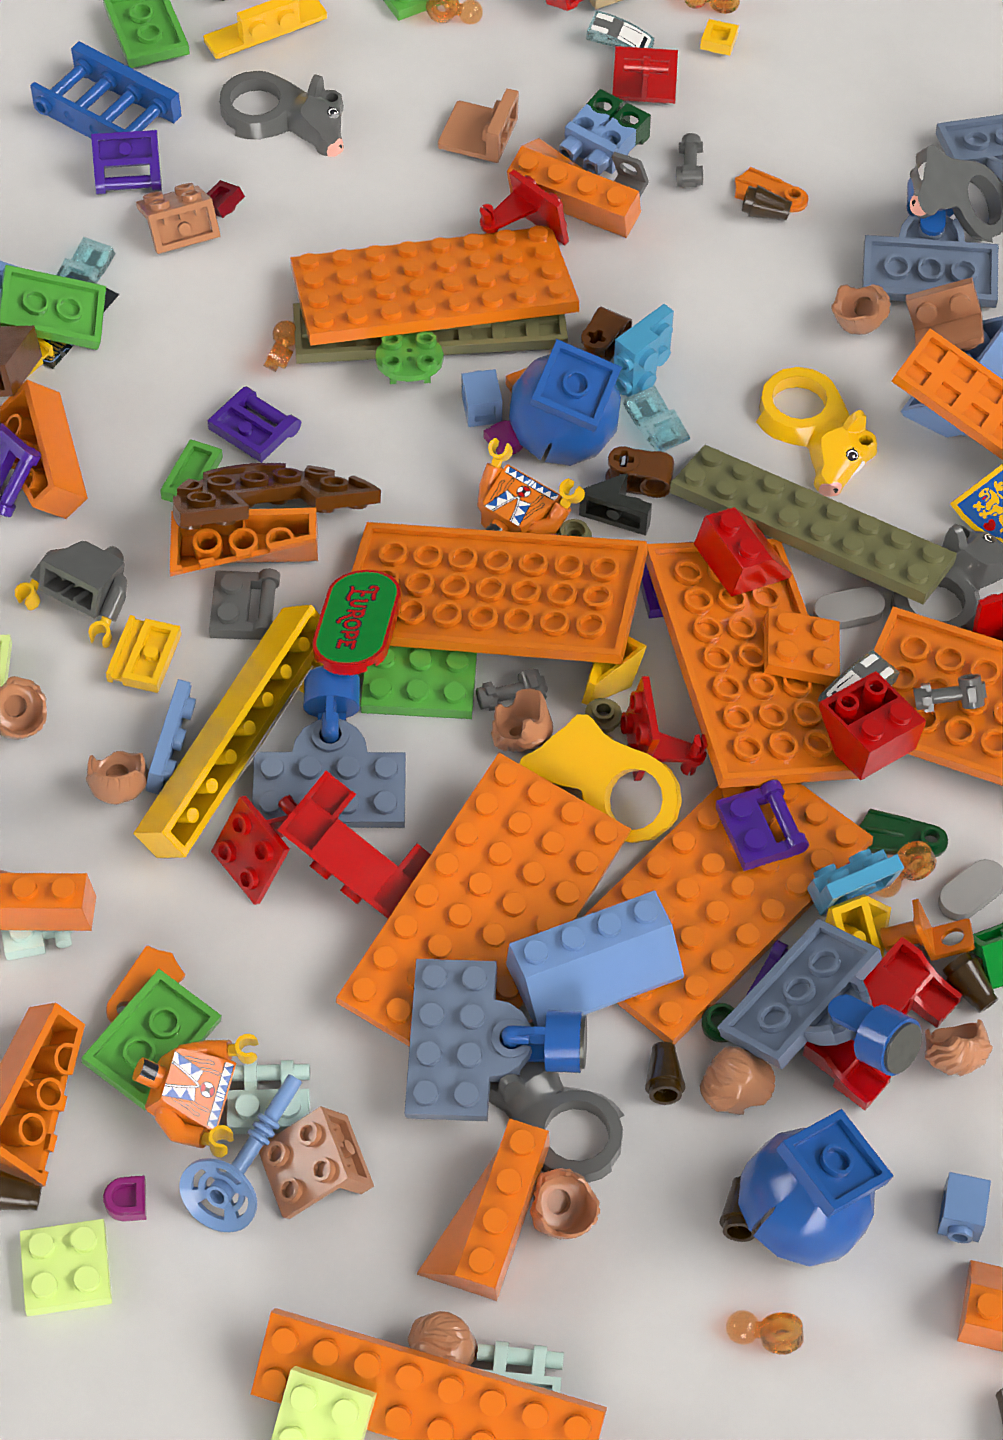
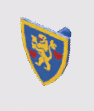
(983, 504)

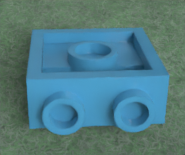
(643, 350)
(863, 875)

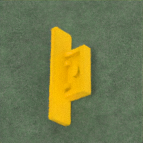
(263, 24)

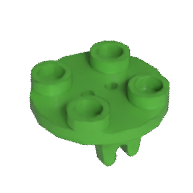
(409, 357)

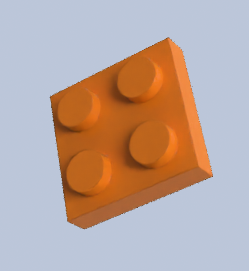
(801, 646)

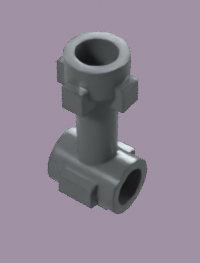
(690, 174)
(970, 692)
(489, 696)

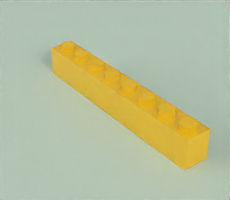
(230, 735)

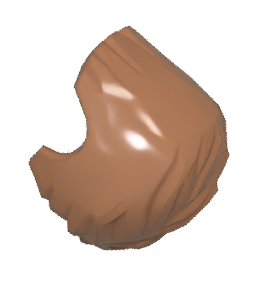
(860, 309)
(21, 708)
(523, 723)
(117, 777)
(958, 1048)
(737, 1081)
(563, 1204)
(444, 1337)

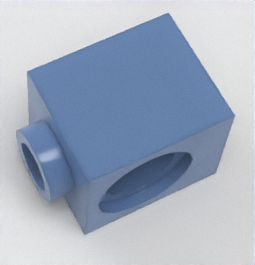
(481, 397)
(963, 1208)

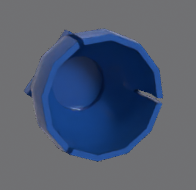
(568, 403)
(820, 1188)

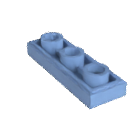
(171, 737)

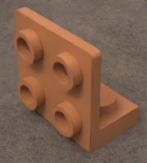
(480, 129)
(179, 217)
(949, 311)
(313, 1161)

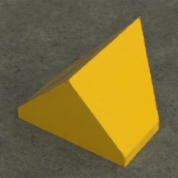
(609, 678)
(861, 918)

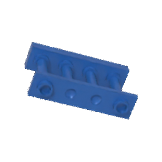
(110, 76)

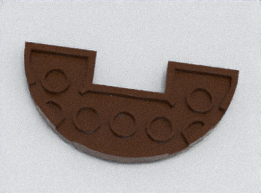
(231, 490)

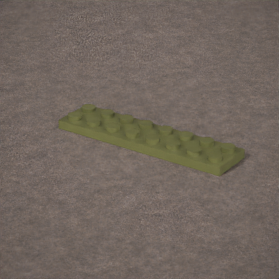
(483, 338)
(816, 524)

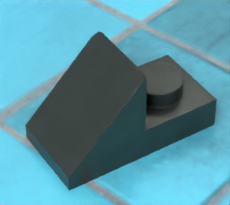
(610, 505)

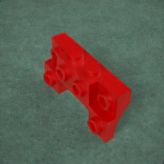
(345, 854)
(904, 983)

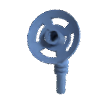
(227, 1183)

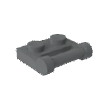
(232, 603)

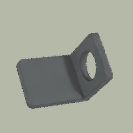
(634, 179)

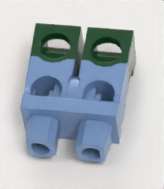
(600, 133)

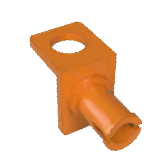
(930, 937)

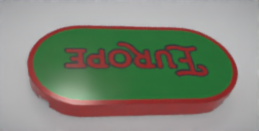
(357, 622)

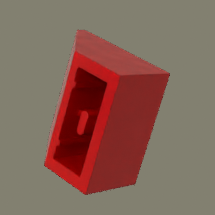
(870, 725)

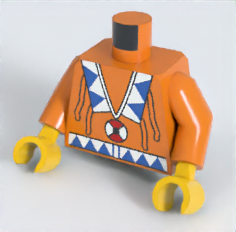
(518, 502)
(192, 1089)

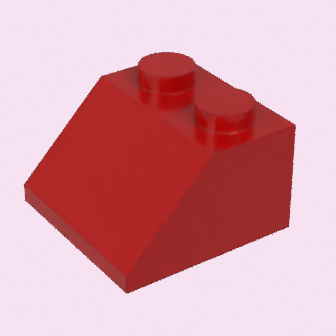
(739, 552)

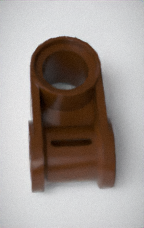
(602, 331)
(647, 471)

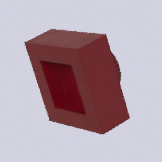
(225, 198)

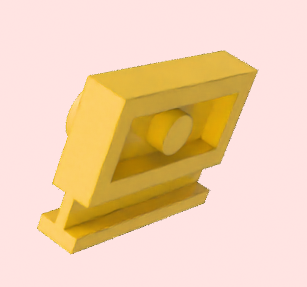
(144, 654)

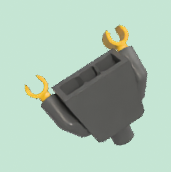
(83, 579)

